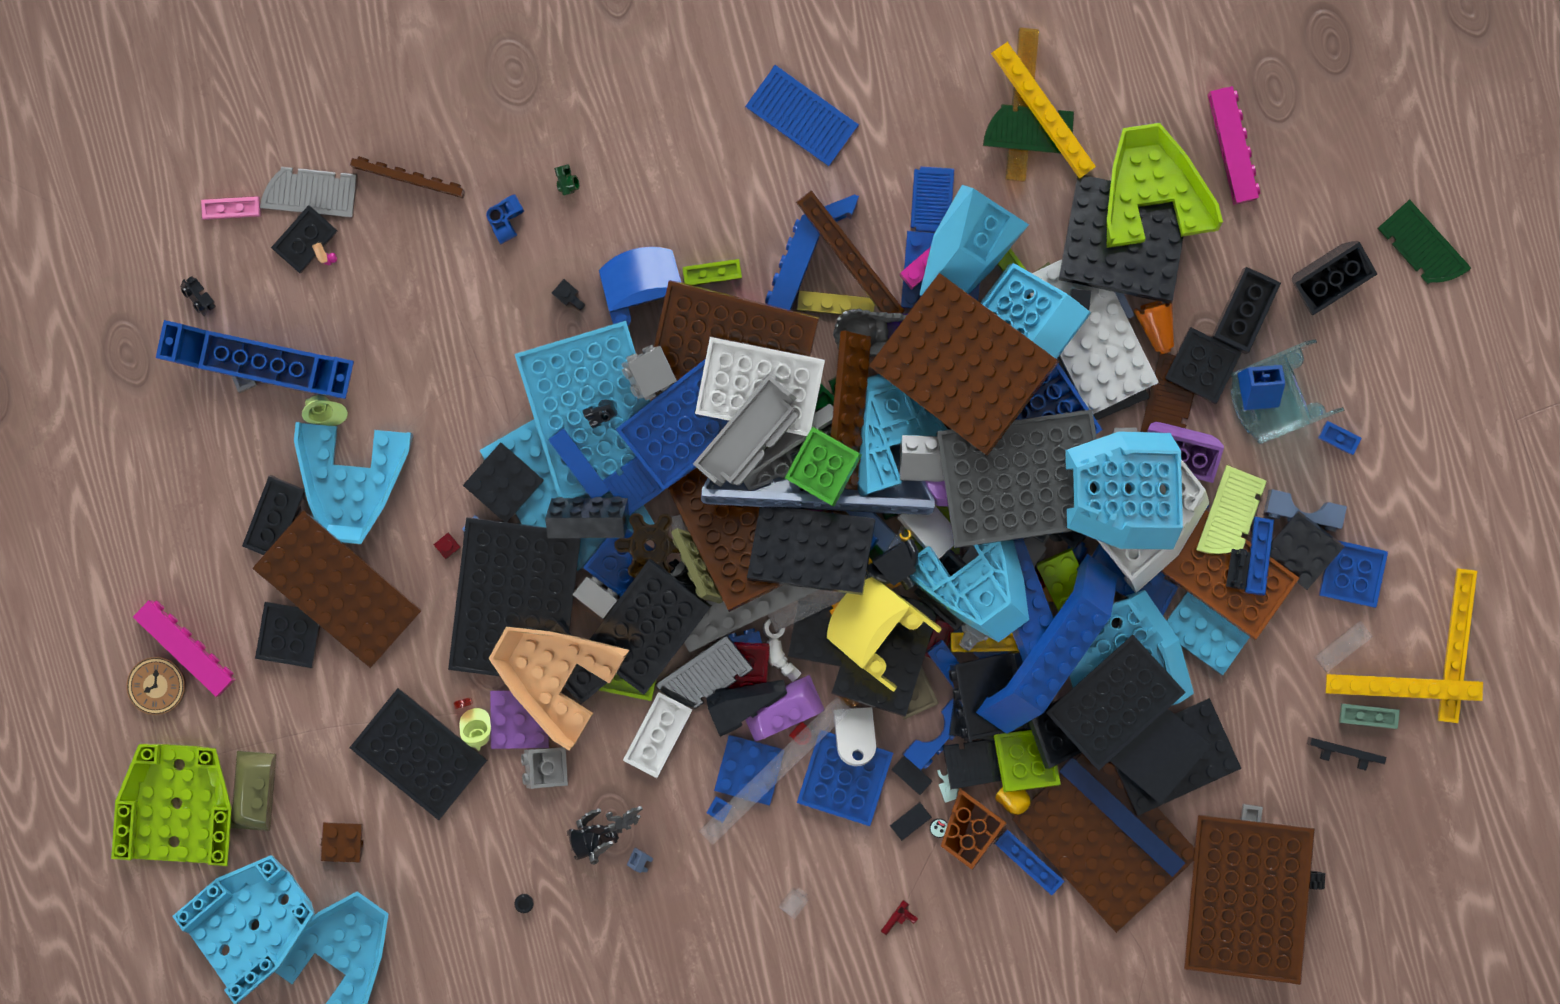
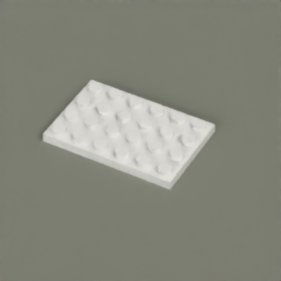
(738, 369)

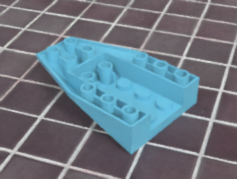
(971, 240)

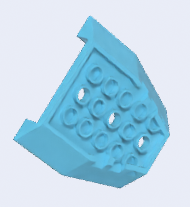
(1046, 318)
(1112, 515)
(1147, 624)
(225, 915)

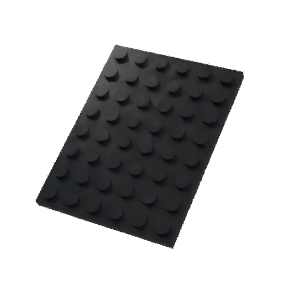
(509, 580)

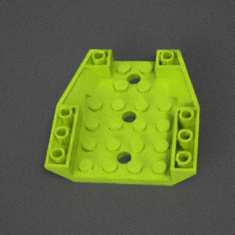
(146, 813)

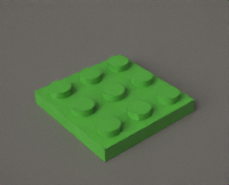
(823, 466)

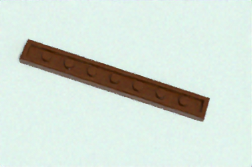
(848, 254)

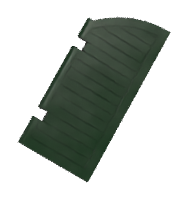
(1021, 130)
(1423, 245)

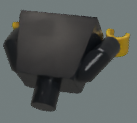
(896, 563)

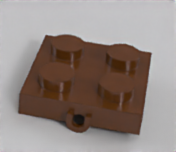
(341, 842)

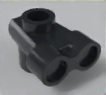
(600, 414)

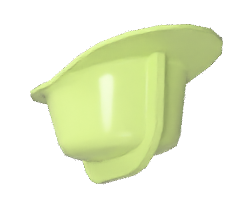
(323, 411)
(475, 727)

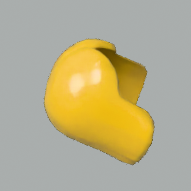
(1014, 802)

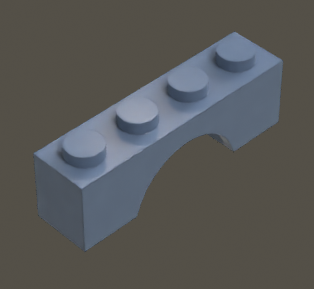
(1281, 504)

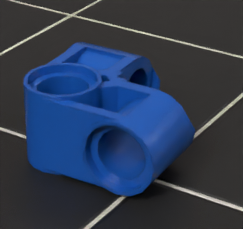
(509, 209)

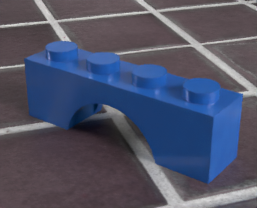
(921, 752)

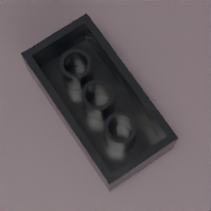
(1246, 310)
(587, 517)

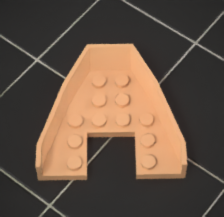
(538, 667)

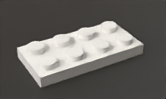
(657, 734)

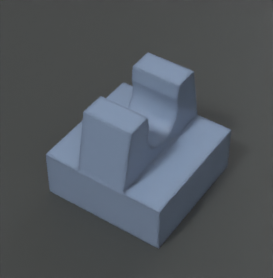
(638, 859)

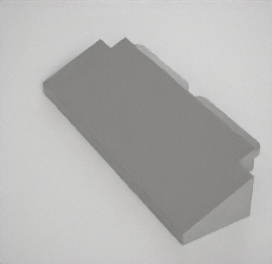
(751, 430)

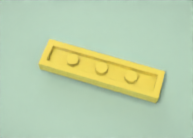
(832, 303)

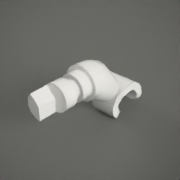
(776, 655)

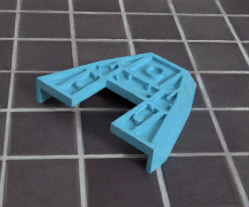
(886, 418)
(342, 496)
(983, 593)
(347, 937)

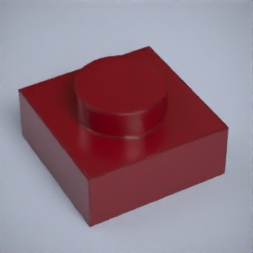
(447, 545)

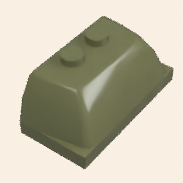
(253, 790)

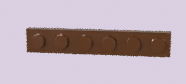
(399, 174)

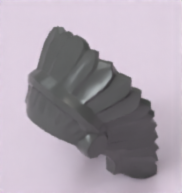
(867, 323)

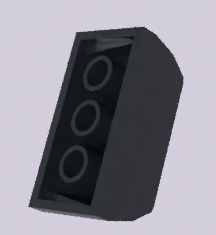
(1333, 276)

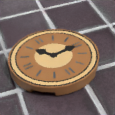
(155, 685)

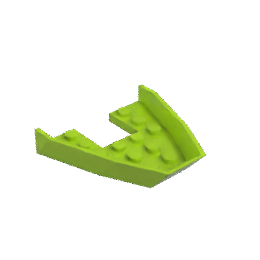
(1155, 171)

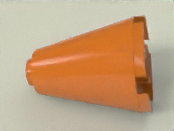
(1158, 324)

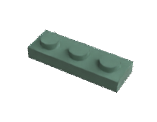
(1369, 716)

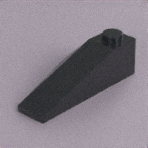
(737, 704)

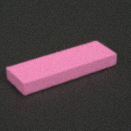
(230, 208)

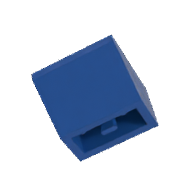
(1261, 387)

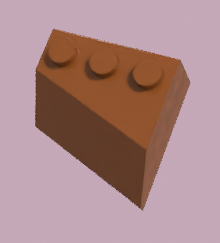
(970, 830)

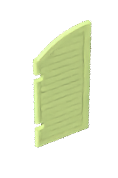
(1231, 512)

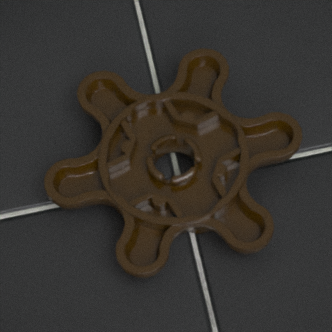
(643, 532)

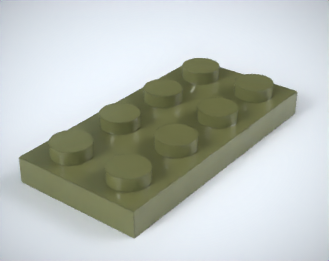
(697, 569)

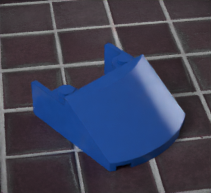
(636, 279)

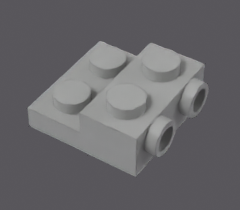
(544, 767)

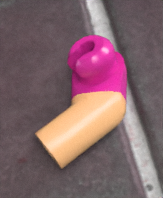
(324, 257)

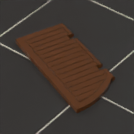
(1166, 400)

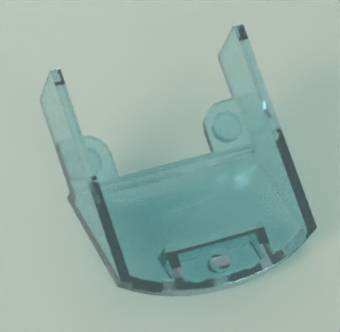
(1293, 410)

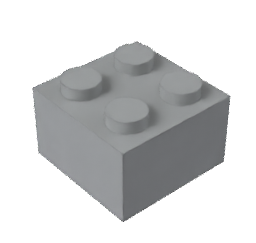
(596, 597)

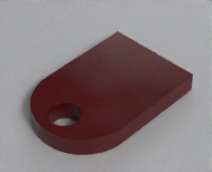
(758, 657)

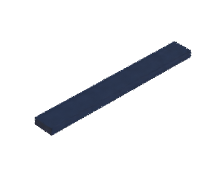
(1122, 816)

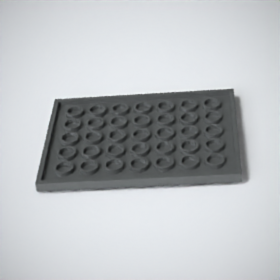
(1019, 485)

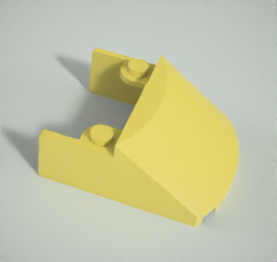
(866, 620)

